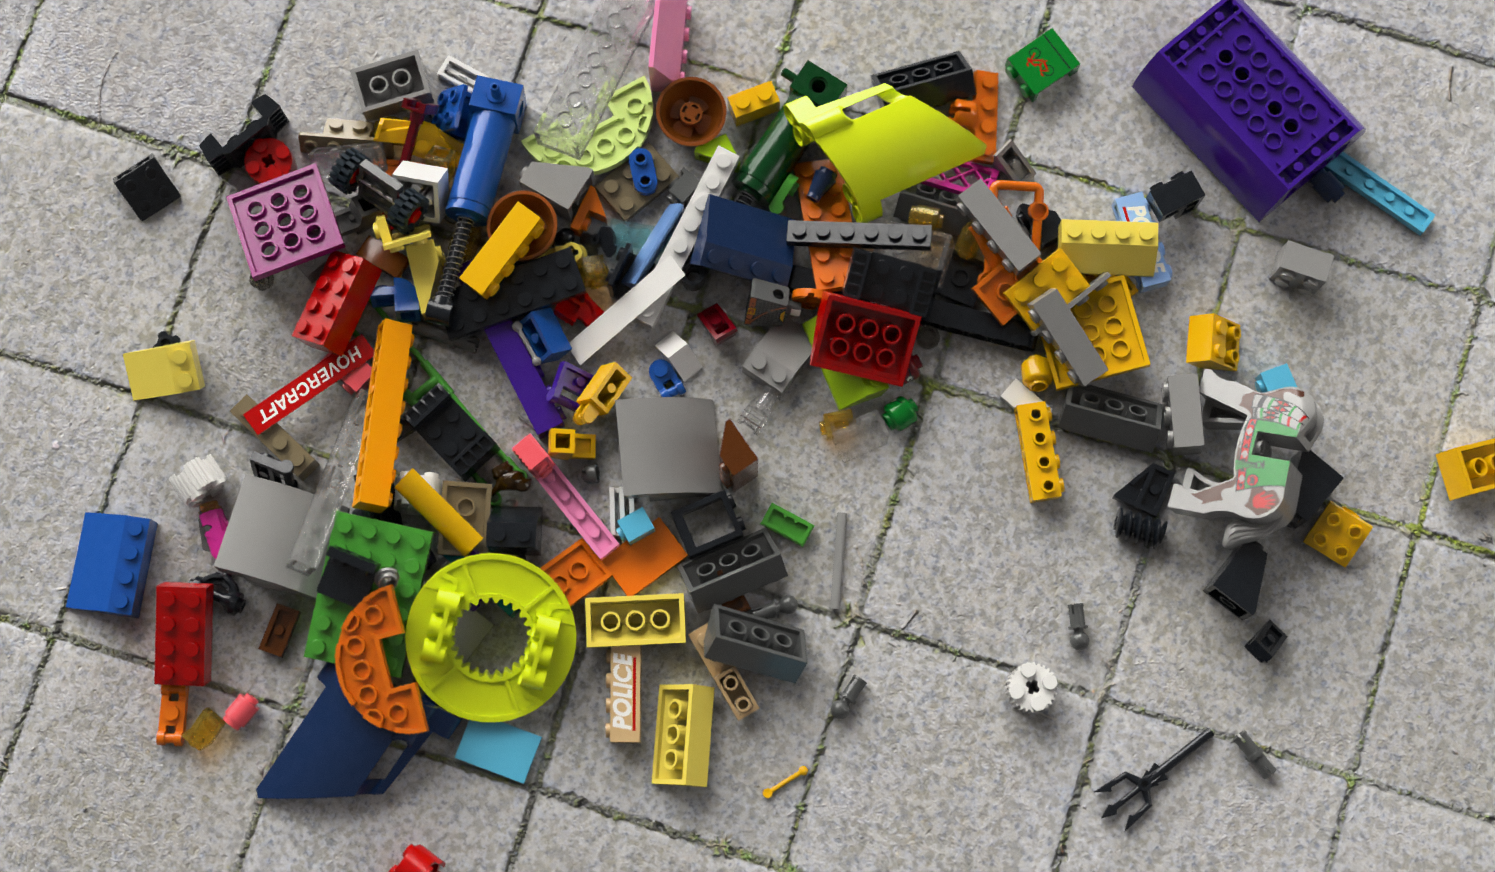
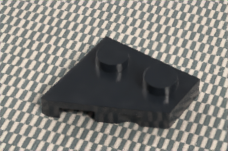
(1146, 490)

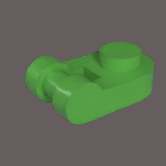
(789, 187)

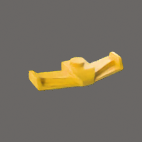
(396, 131)

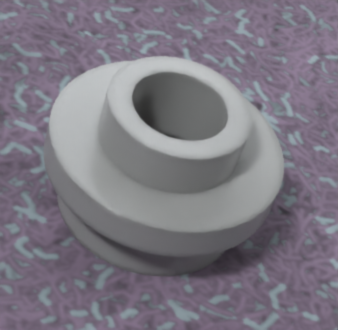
(386, 577)

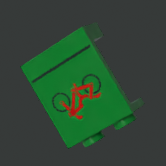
(1041, 64)

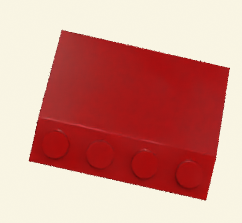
(863, 339)

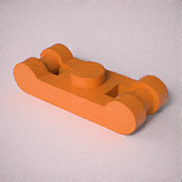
(172, 714)

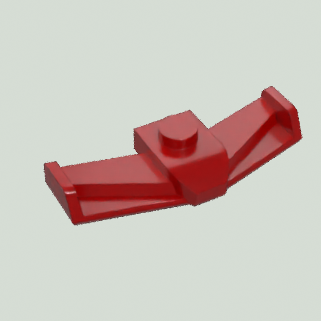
(579, 308)

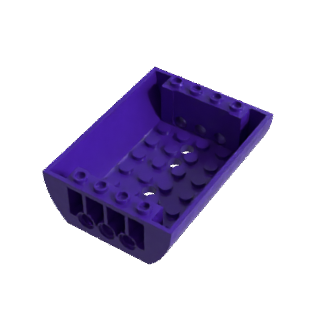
(1229, 118)

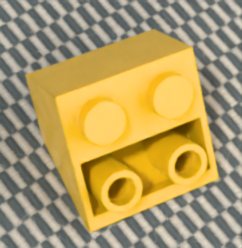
(1213, 342)

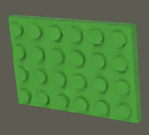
(393, 547)

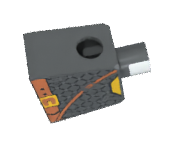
(769, 304)

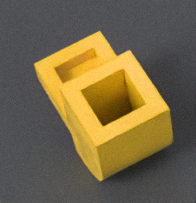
(567, 445)

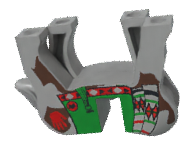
(1263, 487)

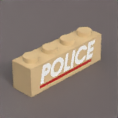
(625, 694)

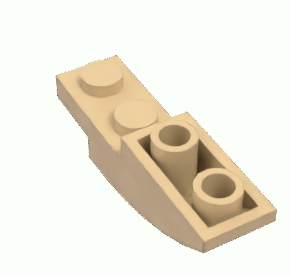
(726, 678)

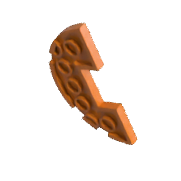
(365, 670)

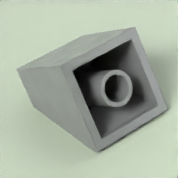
(559, 184)

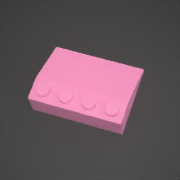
(667, 42)

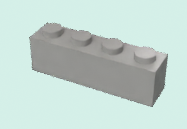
(997, 227)
(1067, 337)

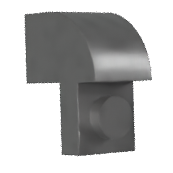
(357, 217)

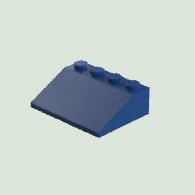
(112, 564)

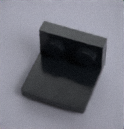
(146, 187)
(614, 277)
(347, 576)

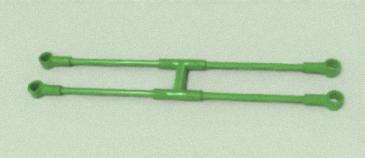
(435, 378)

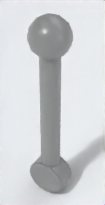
(517, 326)

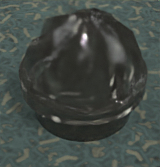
(262, 284)

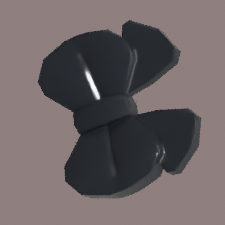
(605, 239)

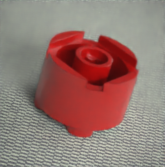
(263, 154)
(418, 860)

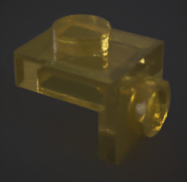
(204, 729)

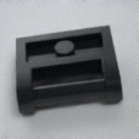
(268, 468)

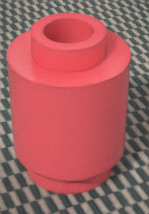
(241, 711)

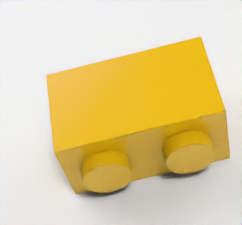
(753, 103)

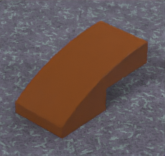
(391, 263)

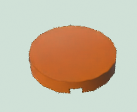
(808, 296)

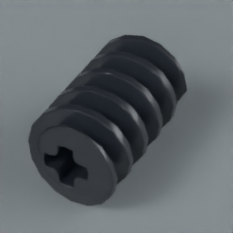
(1138, 528)

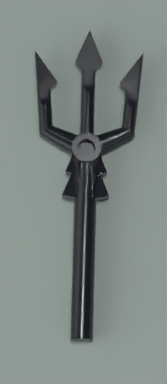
(1150, 779)

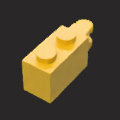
(601, 393)

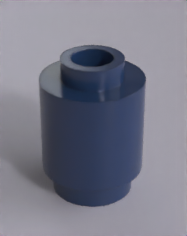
(1328, 186)

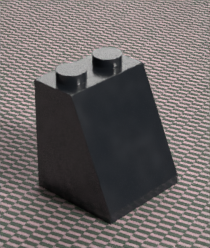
(1316, 485)
(515, 530)
(1239, 580)

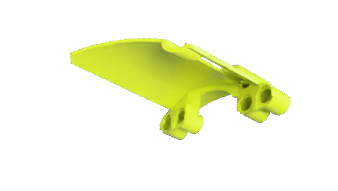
(883, 148)

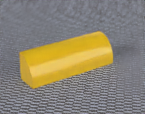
(438, 512)

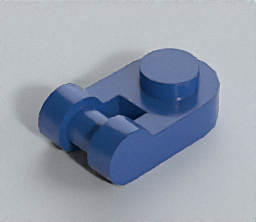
(662, 373)

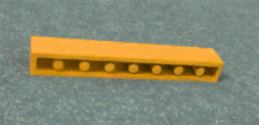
(382, 416)

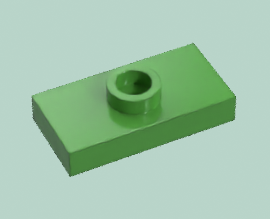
(787, 524)

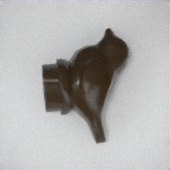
(508, 479)

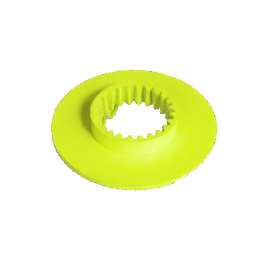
(487, 695)

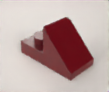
(717, 324)

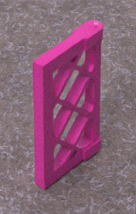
(974, 169)

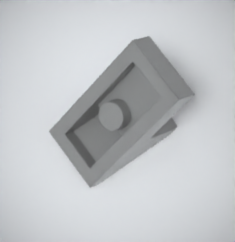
(1013, 163)

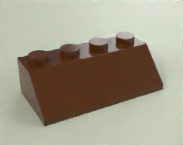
(737, 460)

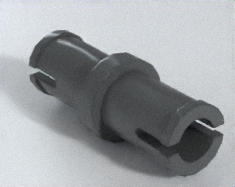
(1254, 754)

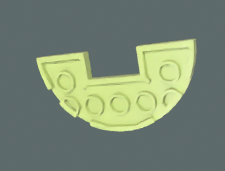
(614, 137)

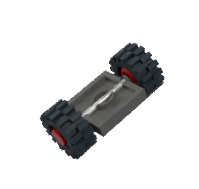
(379, 189)

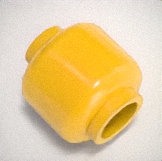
(1036, 373)

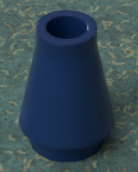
(821, 184)

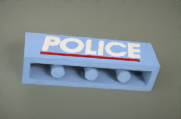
(1136, 209)

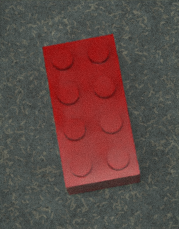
(337, 303)
(183, 633)

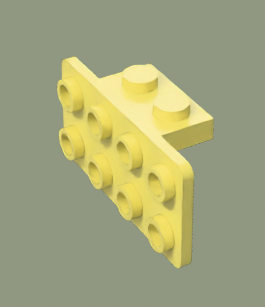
(396, 241)

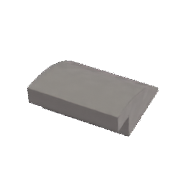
(668, 447)
(264, 534)

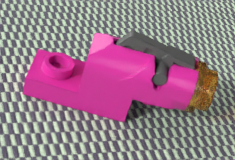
(212, 526)

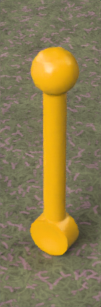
(767, 793)

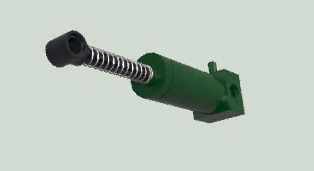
(777, 149)

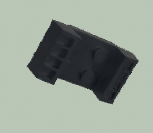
(233, 153)
(891, 282)
(451, 432)

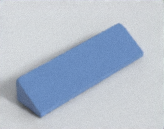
(653, 245)

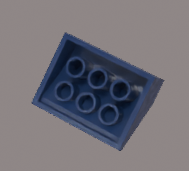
(743, 242)

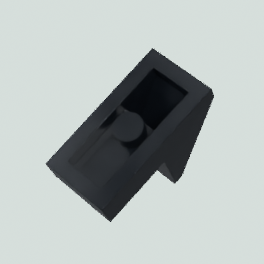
(1266, 642)

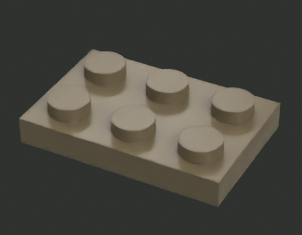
(620, 190)
(473, 504)

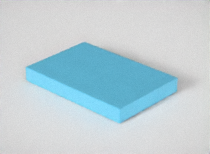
(499, 748)

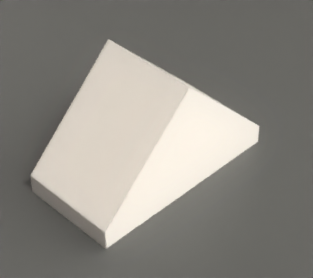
(679, 355)

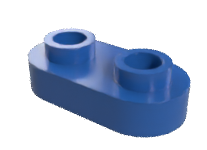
(643, 170)

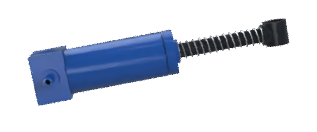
(496, 114)

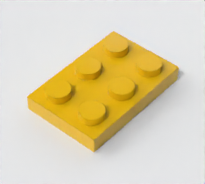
(1053, 272)

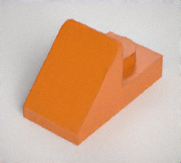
(589, 208)

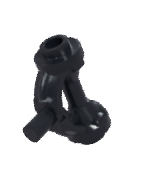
(233, 600)

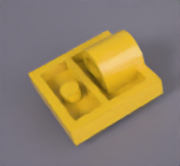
(1338, 533)

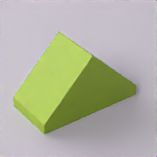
(705, 152)

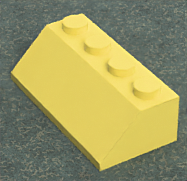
(1110, 246)
(635, 620)
(683, 735)

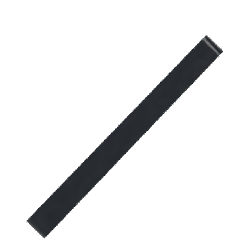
(951, 318)

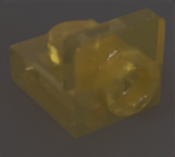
(839, 419)

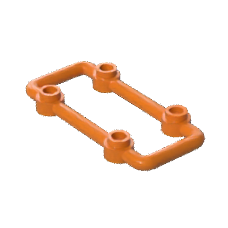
(1037, 210)

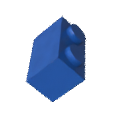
(545, 335)

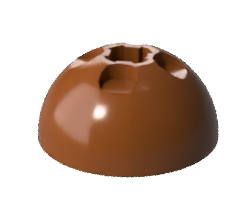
(687, 99)
(536, 204)

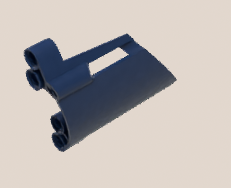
(340, 748)

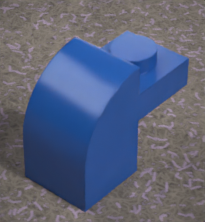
(402, 296)

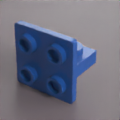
(454, 112)

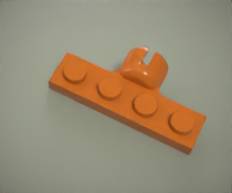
(981, 113)

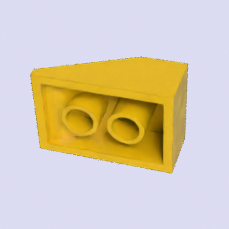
(1468, 469)

